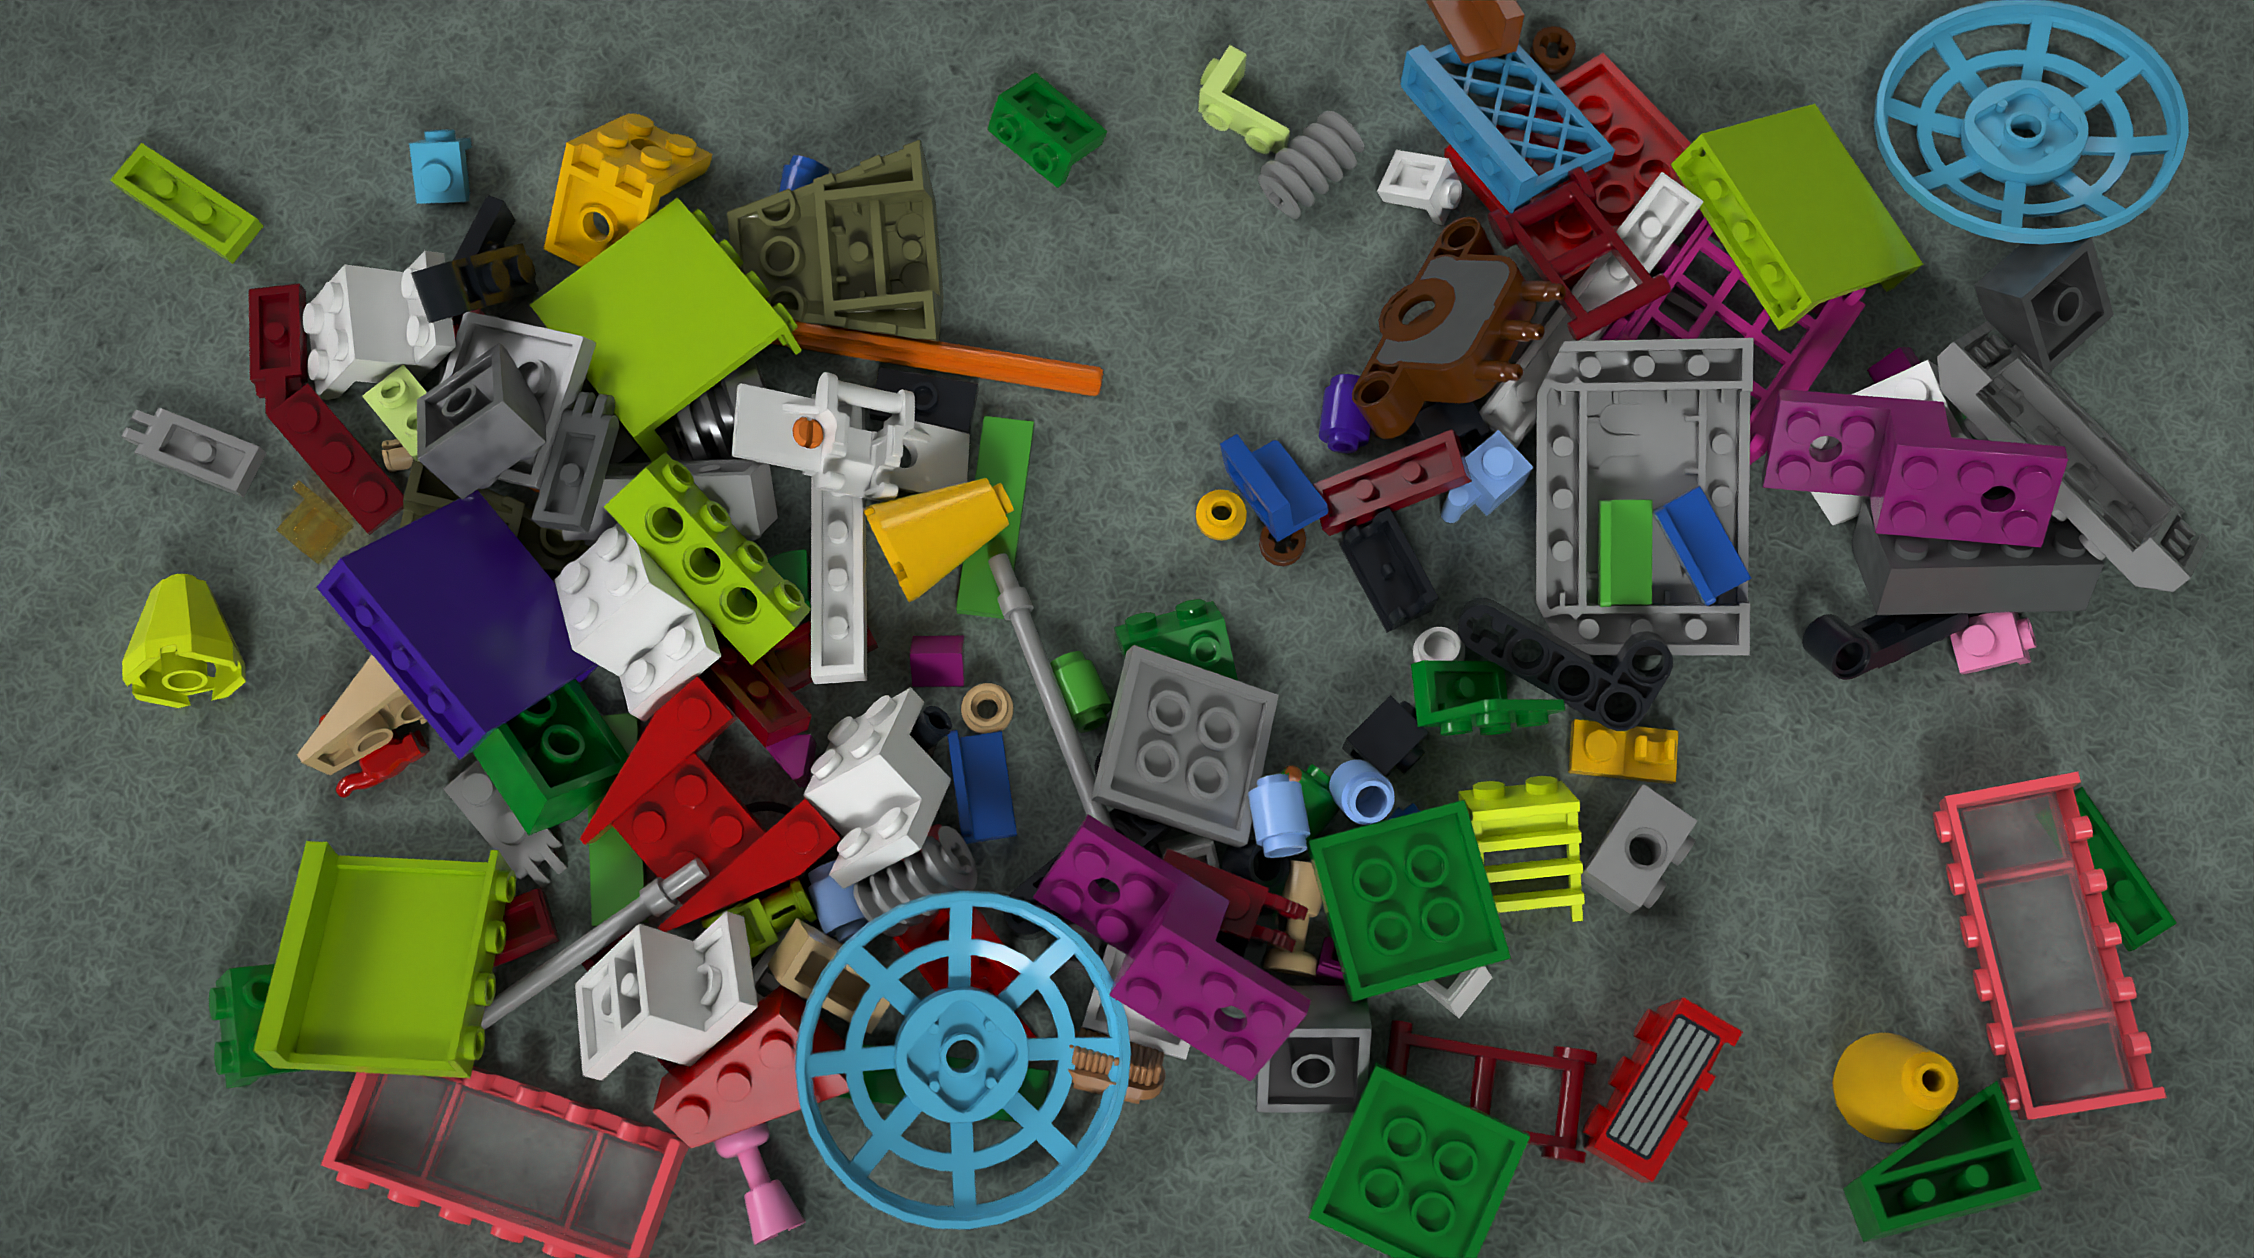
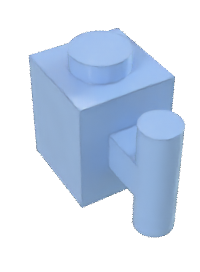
(1495, 473)

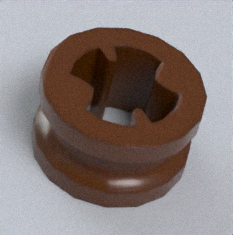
(1566, 47)
(1282, 559)

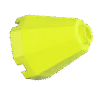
(175, 641)

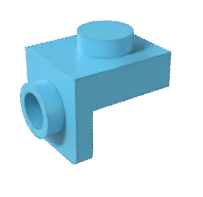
(440, 167)

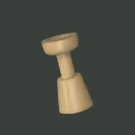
(1302, 889)

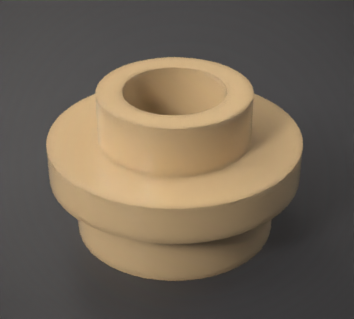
(983, 693)

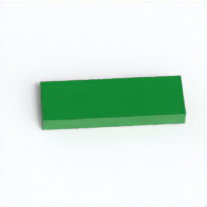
(2128, 896)

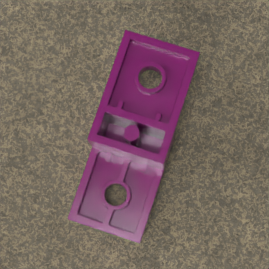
(1913, 468)
(1171, 960)

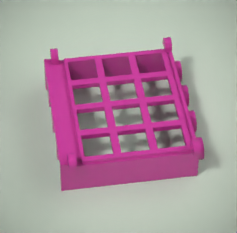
(1798, 368)

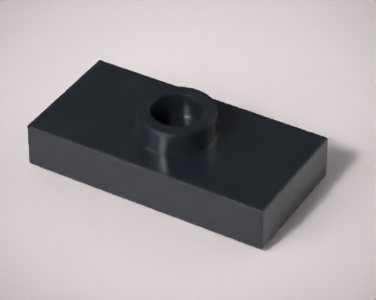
(488, 229)
(937, 399)

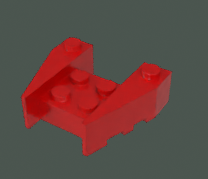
(681, 810)

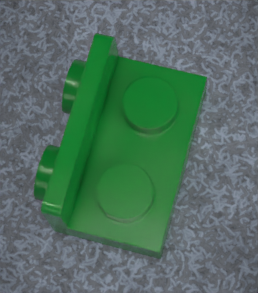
(1044, 128)

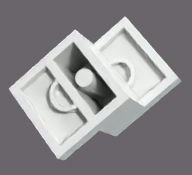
(370, 326)
(634, 621)
(877, 787)
(664, 995)

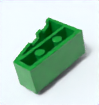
(1946, 1172)

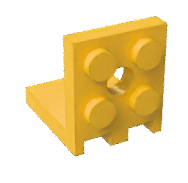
(620, 175)

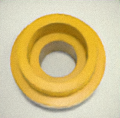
(1216, 528)

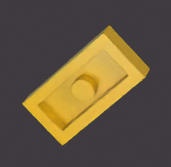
(1629, 754)

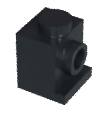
(1445, 416)

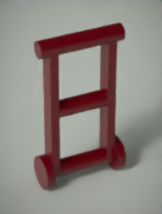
(1579, 191)
(1565, 1059)

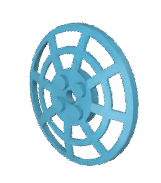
(2036, 106)
(968, 1092)

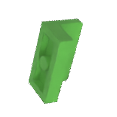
(1625, 552)

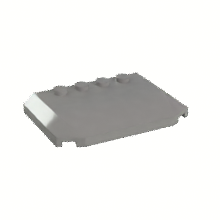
(1641, 427)
(2102, 488)

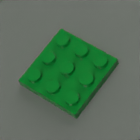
(1407, 900)
(1417, 1171)

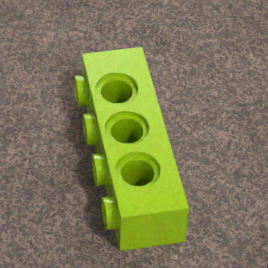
(681, 554)

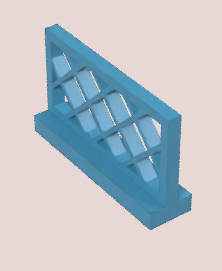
(1473, 128)

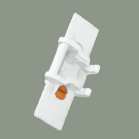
(845, 459)

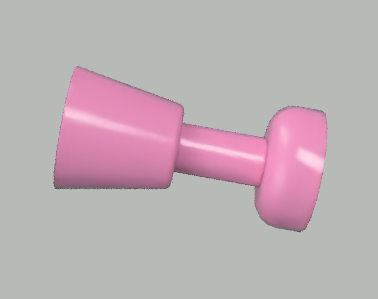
(768, 1202)

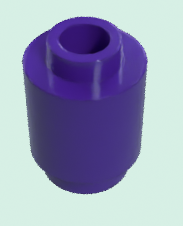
(1341, 420)

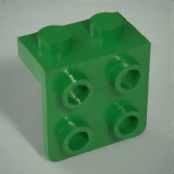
(1190, 634)
(1473, 695)
(239, 1007)

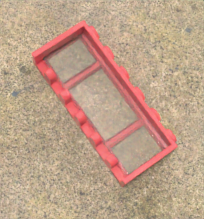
(2045, 948)
(510, 1160)

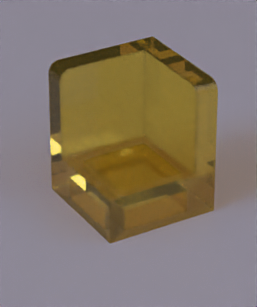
(314, 525)

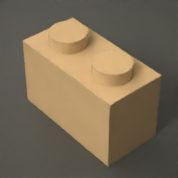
(800, 963)

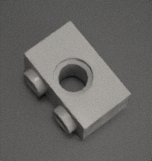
(1658, 825)

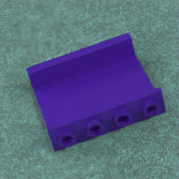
(458, 619)

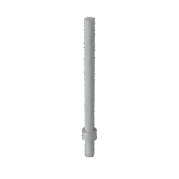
(1017, 607)
(654, 899)

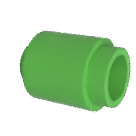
(1082, 690)

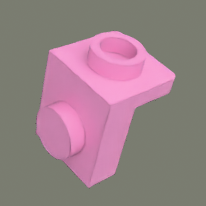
(1993, 642)

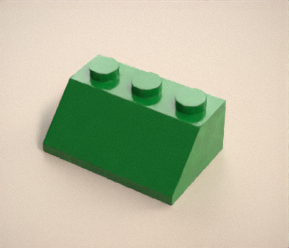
(552, 759)

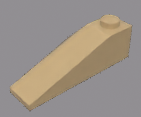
(359, 721)

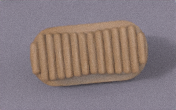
(1092, 1070)

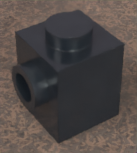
(1388, 738)

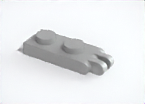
(196, 450)
(501, 829)

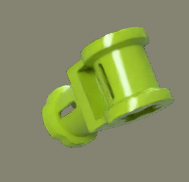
(768, 915)

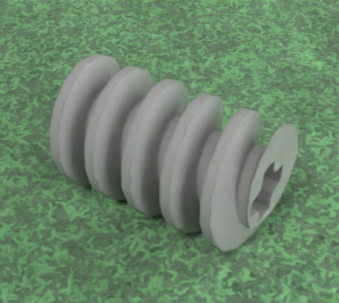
(1308, 161)
(935, 870)

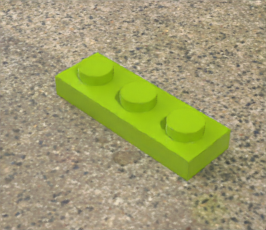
(187, 203)

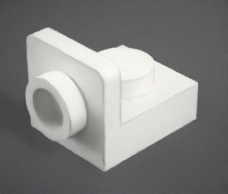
(1422, 183)

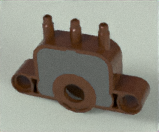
(1459, 344)

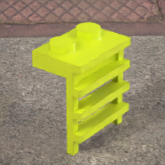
(1529, 817)

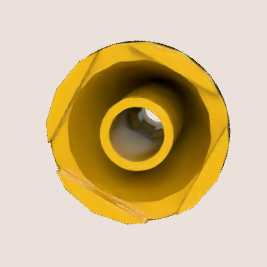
(937, 530)
(1892, 1087)

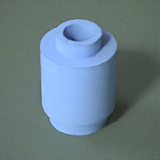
(1361, 792)
(1279, 816)
(834, 905)

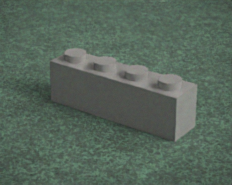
(736, 484)

